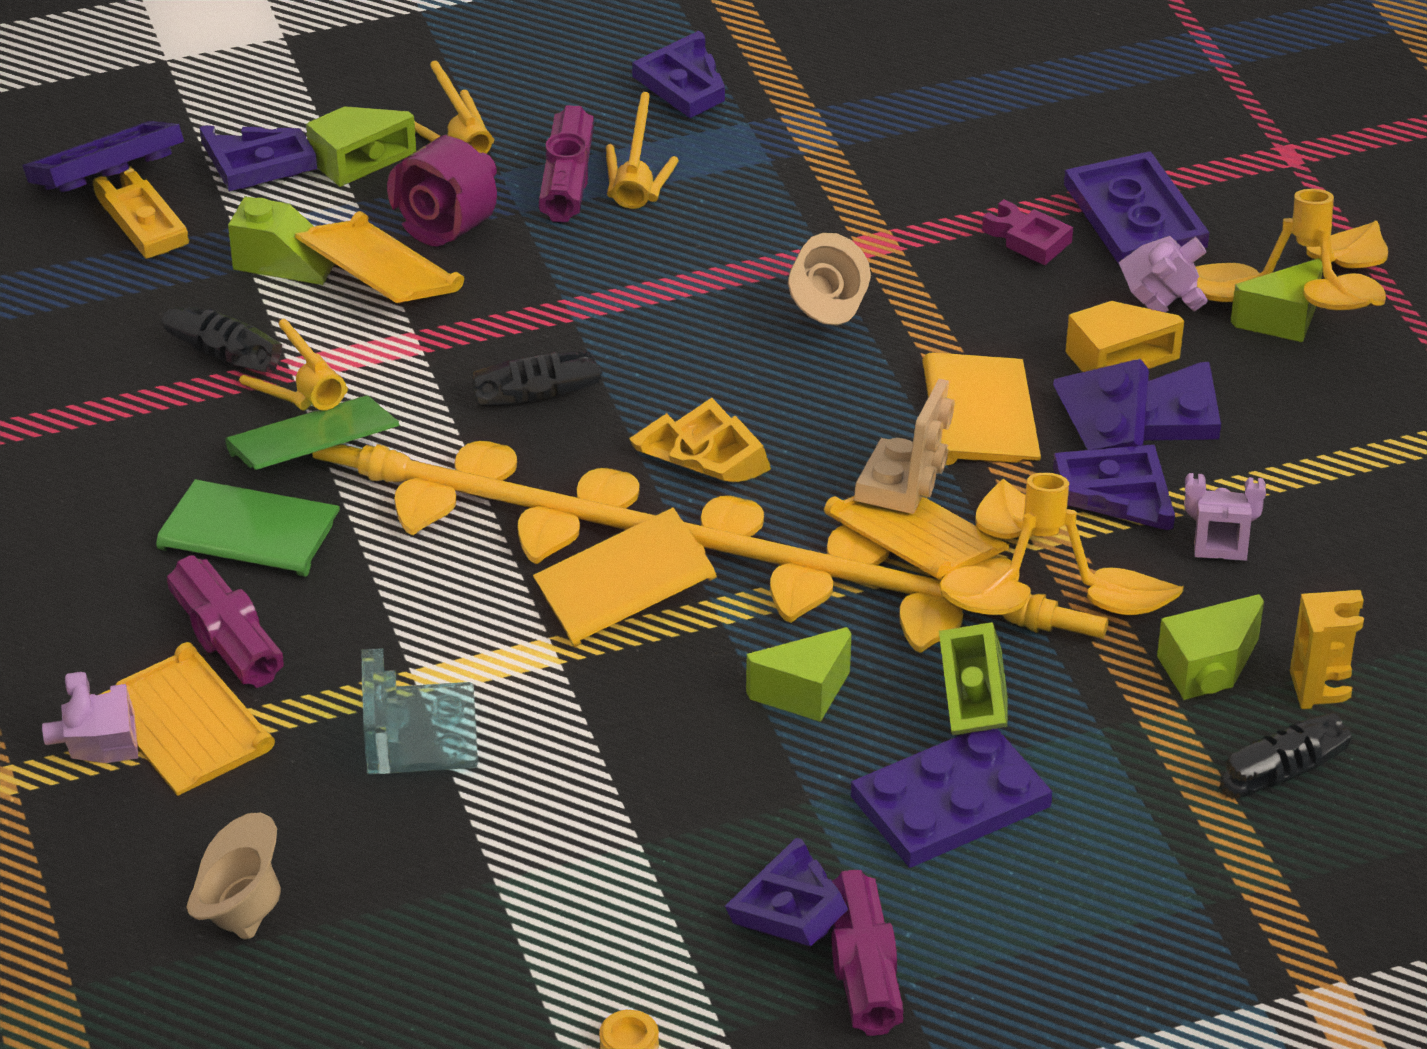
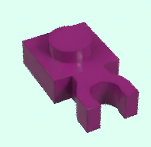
(1031, 235)

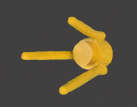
(464, 126)
(633, 181)
(315, 380)

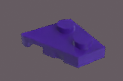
(682, 75)
(258, 155)
(1107, 404)
(1183, 406)
(1118, 483)
(789, 898)

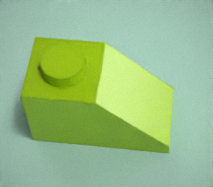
(360, 141)
(266, 243)
(1209, 645)
(974, 678)

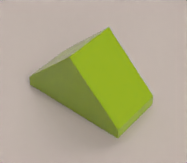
(1276, 302)
(801, 673)

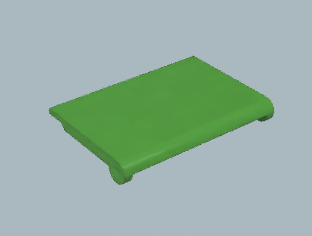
(310, 432)
(248, 526)

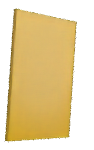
(380, 260)
(990, 410)
(927, 539)
(624, 575)
(192, 721)

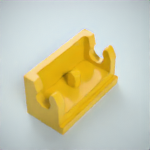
(1325, 645)

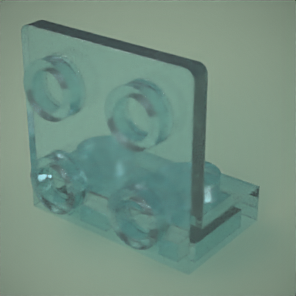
(415, 724)

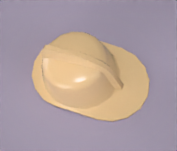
(829, 278)
(237, 877)

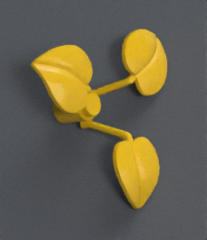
(1312, 226)
(1042, 512)

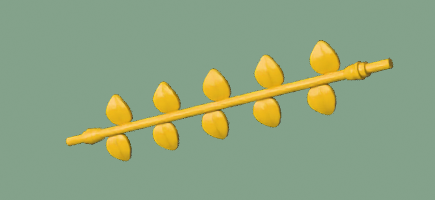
(726, 526)

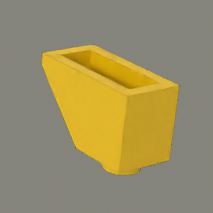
(1122, 333)

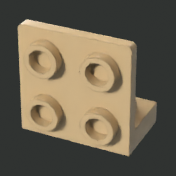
(906, 470)

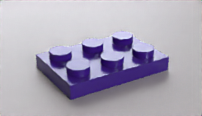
(104, 155)
(1133, 203)
(950, 795)

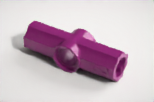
(566, 164)
(225, 621)
(866, 956)

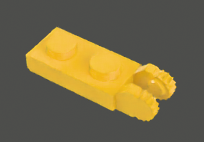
(141, 214)

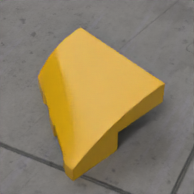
(706, 443)

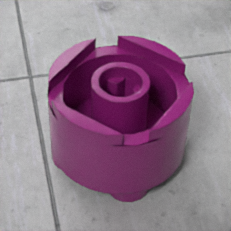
(443, 190)

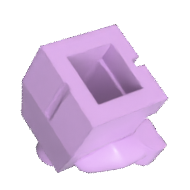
(1165, 272)
(1223, 517)
(95, 725)

